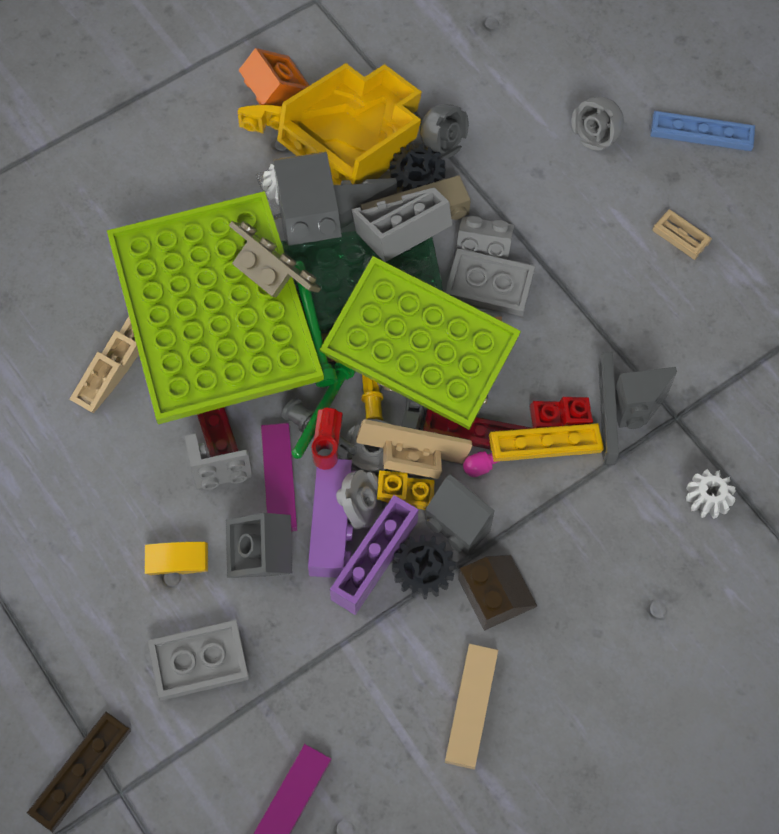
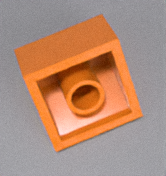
(272, 77)

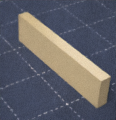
(471, 706)

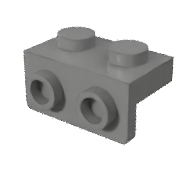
(485, 236)

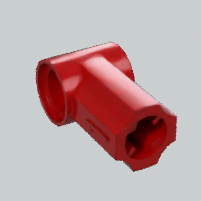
(327, 437)

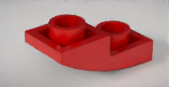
(563, 413)

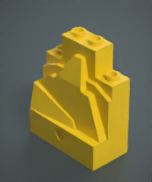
(353, 120)

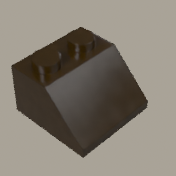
(495, 590)

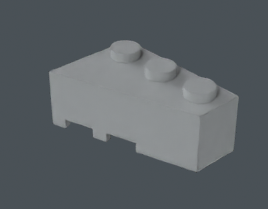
(404, 223)

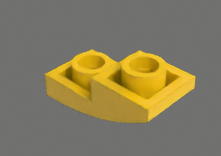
(258, 117)
(411, 490)
(176, 558)

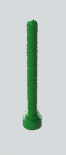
(329, 373)
(343, 373)

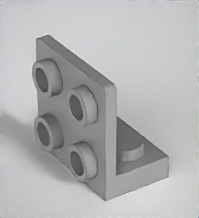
(218, 469)

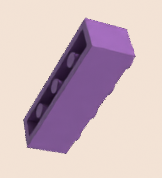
(329, 524)
(374, 555)

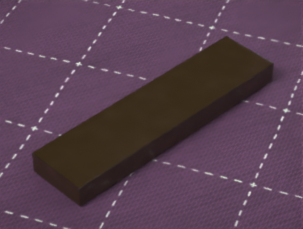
(78, 772)

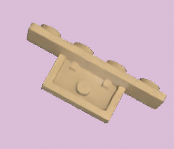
(413, 449)

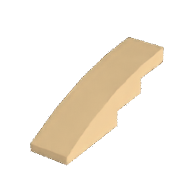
(107, 369)

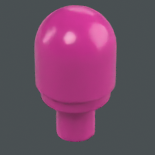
(478, 464)

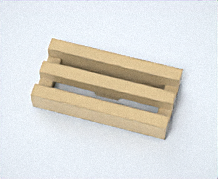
(679, 236)

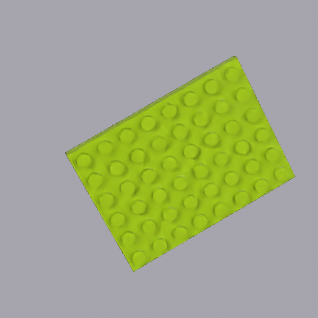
(201, 322)

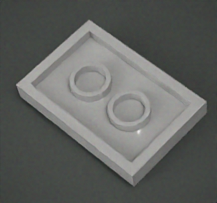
(490, 282)
(198, 660)

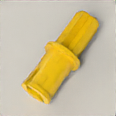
(372, 398)

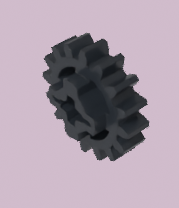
(417, 167)
(433, 571)

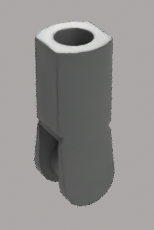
(412, 419)

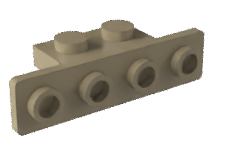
(265, 265)

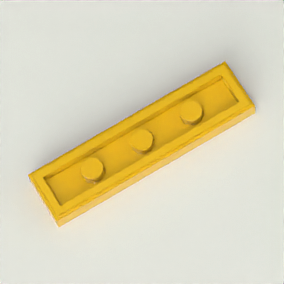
(546, 442)

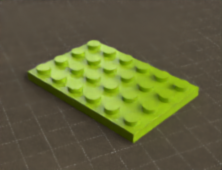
(420, 342)

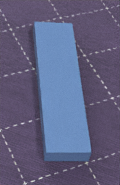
(703, 131)

